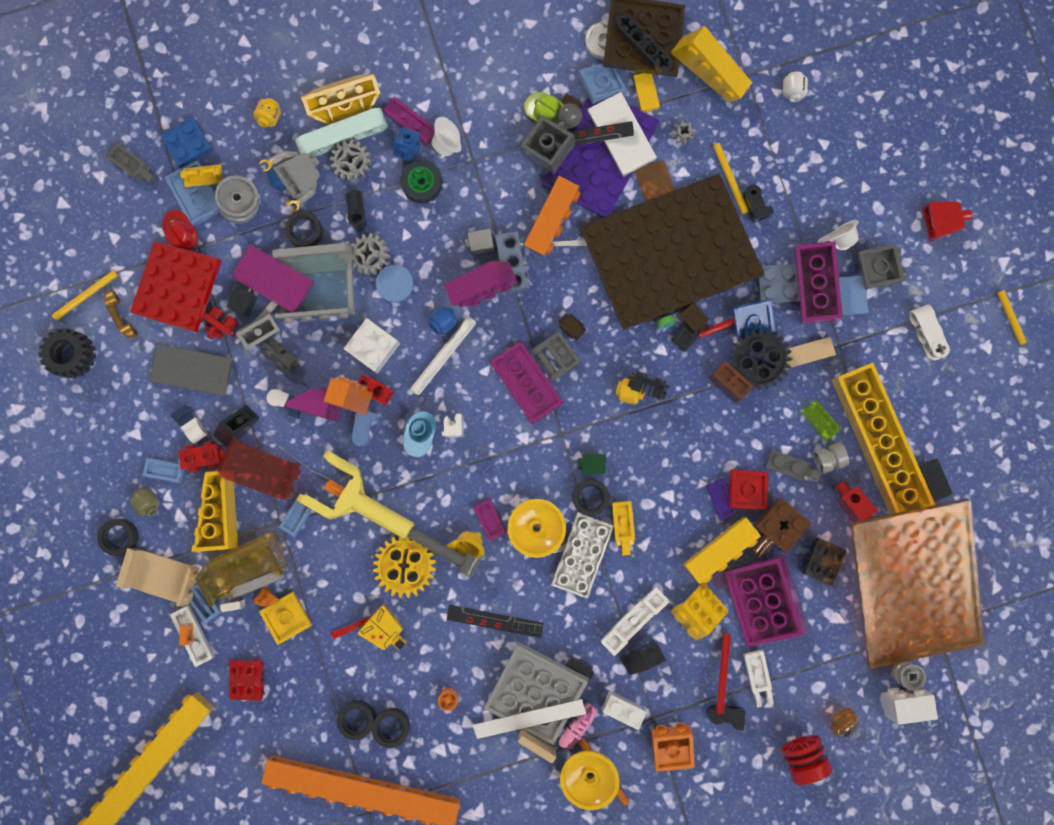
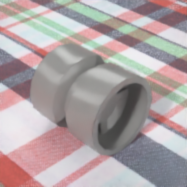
(834, 456)
(908, 675)

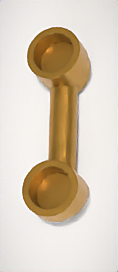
(111, 300)

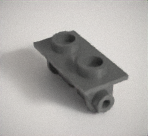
(272, 350)

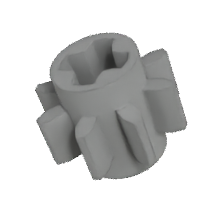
(679, 129)

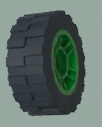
(415, 173)

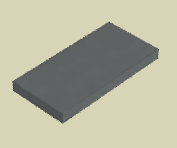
(191, 370)

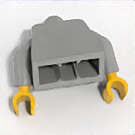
(297, 175)

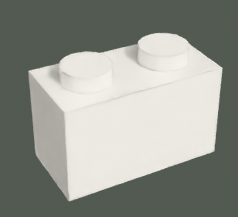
(624, 710)

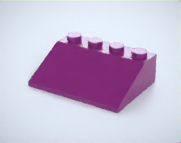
(766, 601)

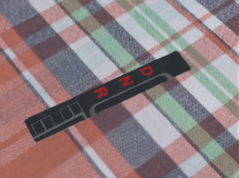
(603, 133)
(495, 621)

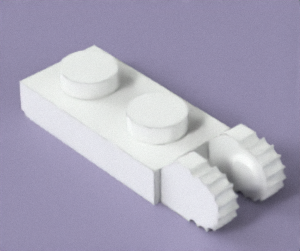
(758, 676)

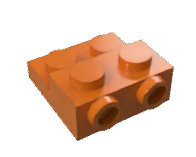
(673, 747)

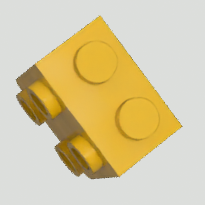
(700, 612)

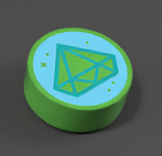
(665, 322)

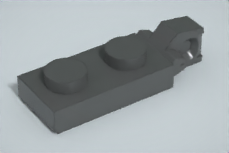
(130, 163)
(791, 466)

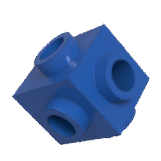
(406, 144)

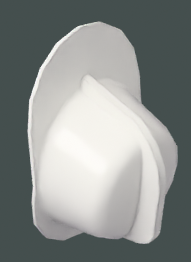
(446, 137)
(844, 236)

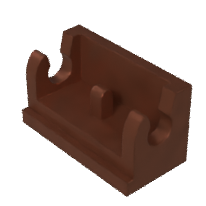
(730, 382)

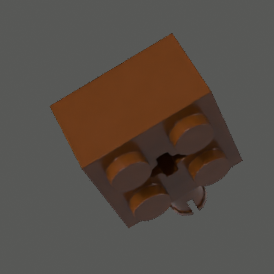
(770, 529)

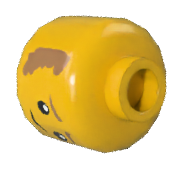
(267, 113)

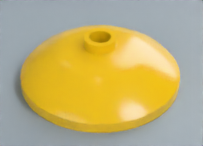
(540, 542)
(587, 791)

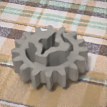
(357, 158)
(366, 246)

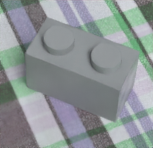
(257, 330)

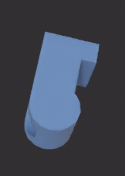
(361, 428)

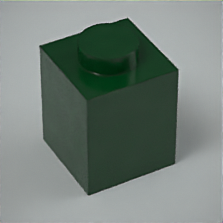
(592, 463)

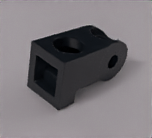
(755, 204)
(732, 715)

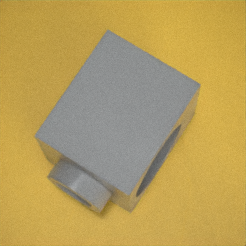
(480, 242)

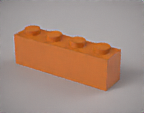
(552, 216)
(348, 395)

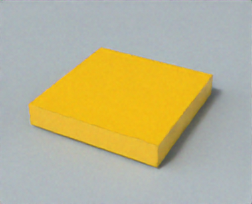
(285, 618)

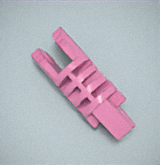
(578, 727)

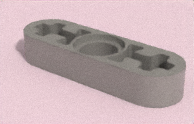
(255, 584)

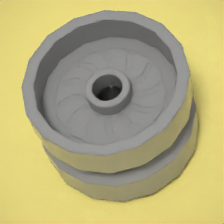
(228, 203)

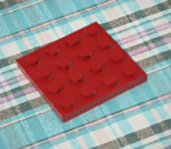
(175, 286)

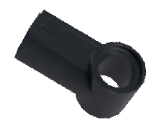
(356, 209)

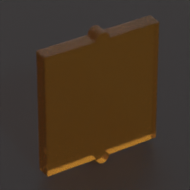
(654, 180)

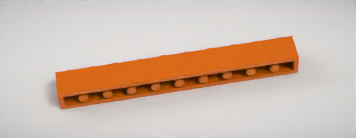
(360, 791)

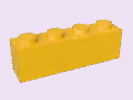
(721, 550)

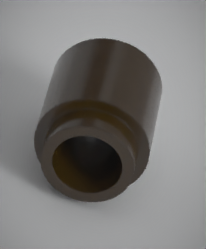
(572, 326)

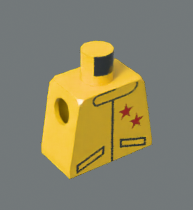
(383, 629)

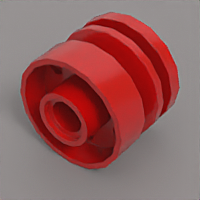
(806, 759)

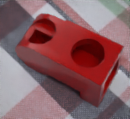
(380, 392)

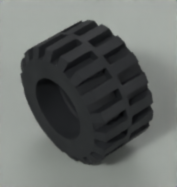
(53, 348)

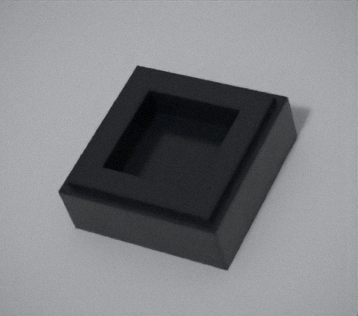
(684, 338)

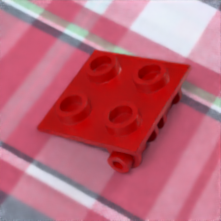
(246, 680)

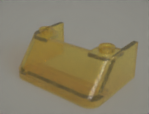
(240, 565)

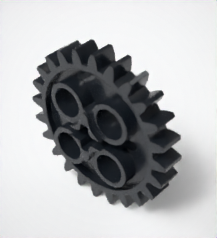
(769, 344)

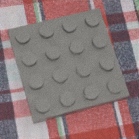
(534, 683)

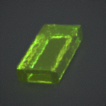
(821, 420)

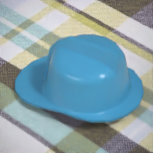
(419, 433)

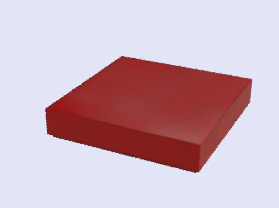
(748, 490)

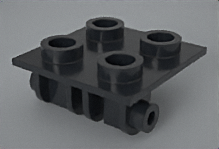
(641, 378)
(824, 561)

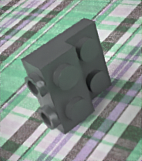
(881, 266)

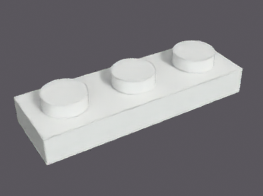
(199, 649)

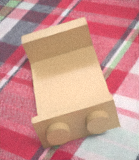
(158, 576)

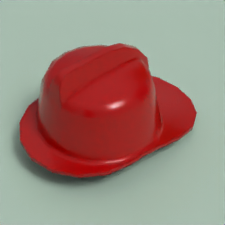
(179, 230)

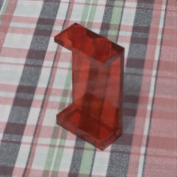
(258, 470)

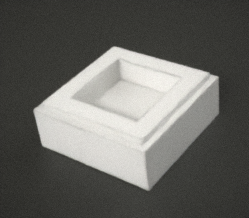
(234, 605)

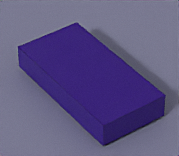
(719, 496)

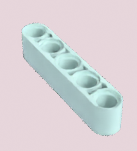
(349, 129)

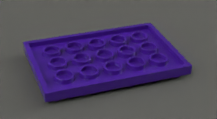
(594, 168)

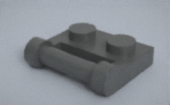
(560, 351)

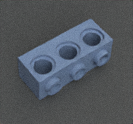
(506, 254)

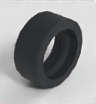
(293, 219)
(590, 512)
(102, 536)
(344, 730)
(391, 743)

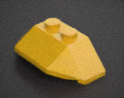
(342, 99)

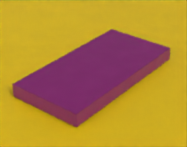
(272, 279)
(526, 382)

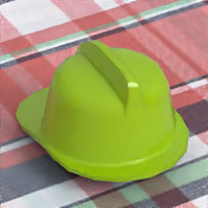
(541, 105)

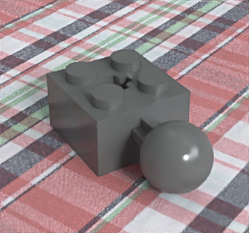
(551, 142)

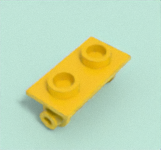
(202, 175)

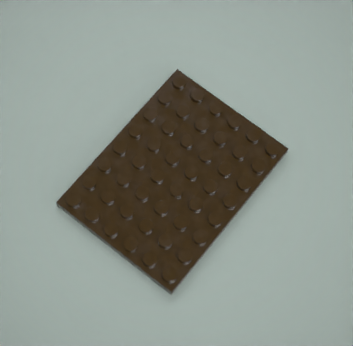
(671, 251)

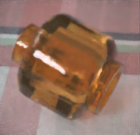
(843, 722)

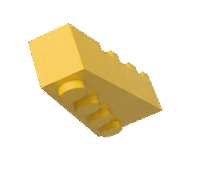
(712, 64)
(216, 516)

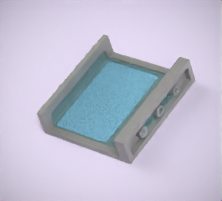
(332, 275)

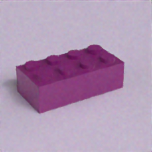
(818, 283)

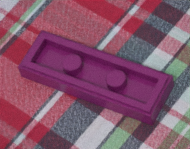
(409, 119)

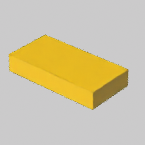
(646, 92)

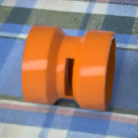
(448, 702)

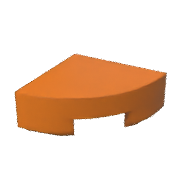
(265, 598)

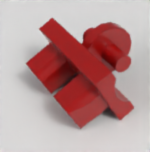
(227, 327)

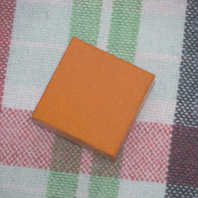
(186, 634)

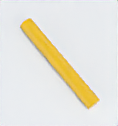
(1011, 317)

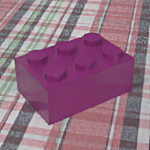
(481, 284)

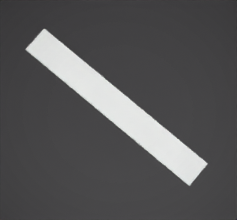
(529, 719)

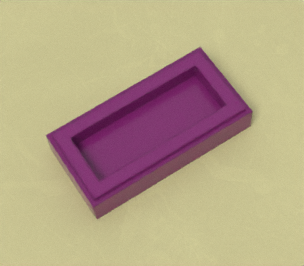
(489, 519)

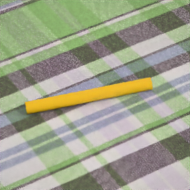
(730, 178)
(84, 295)

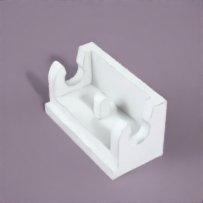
(454, 429)

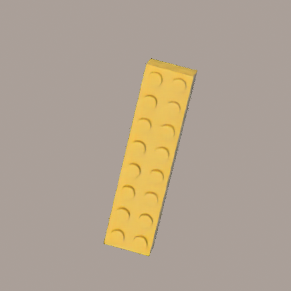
(882, 440)

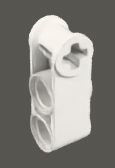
(929, 332)

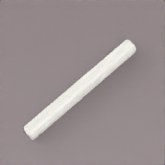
(443, 355)

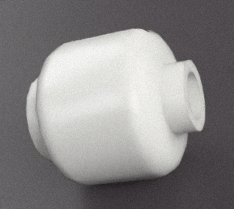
(795, 86)

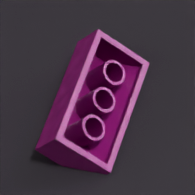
(313, 403)

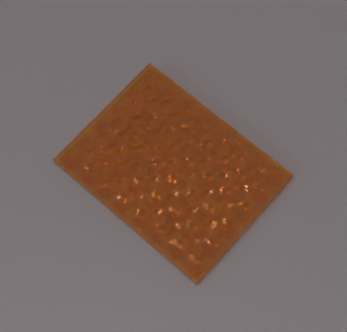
(918, 583)

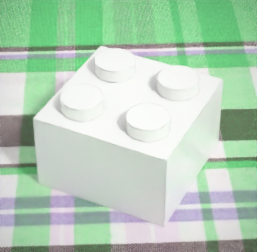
(372, 345)
(909, 705)

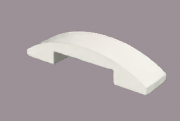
(634, 620)

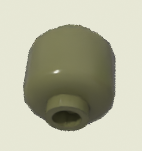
(144, 502)

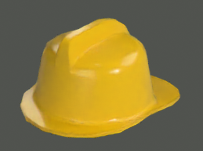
(468, 543)

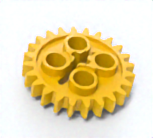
(386, 565)

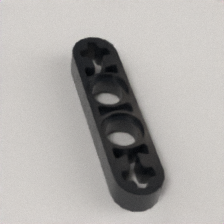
(646, 42)

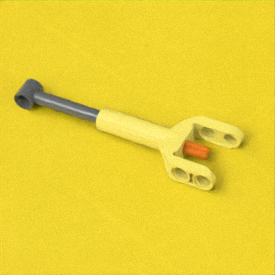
(353, 499)

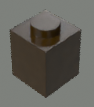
(693, 319)

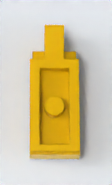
(623, 525)

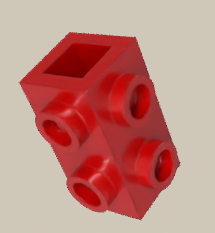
(194, 457)

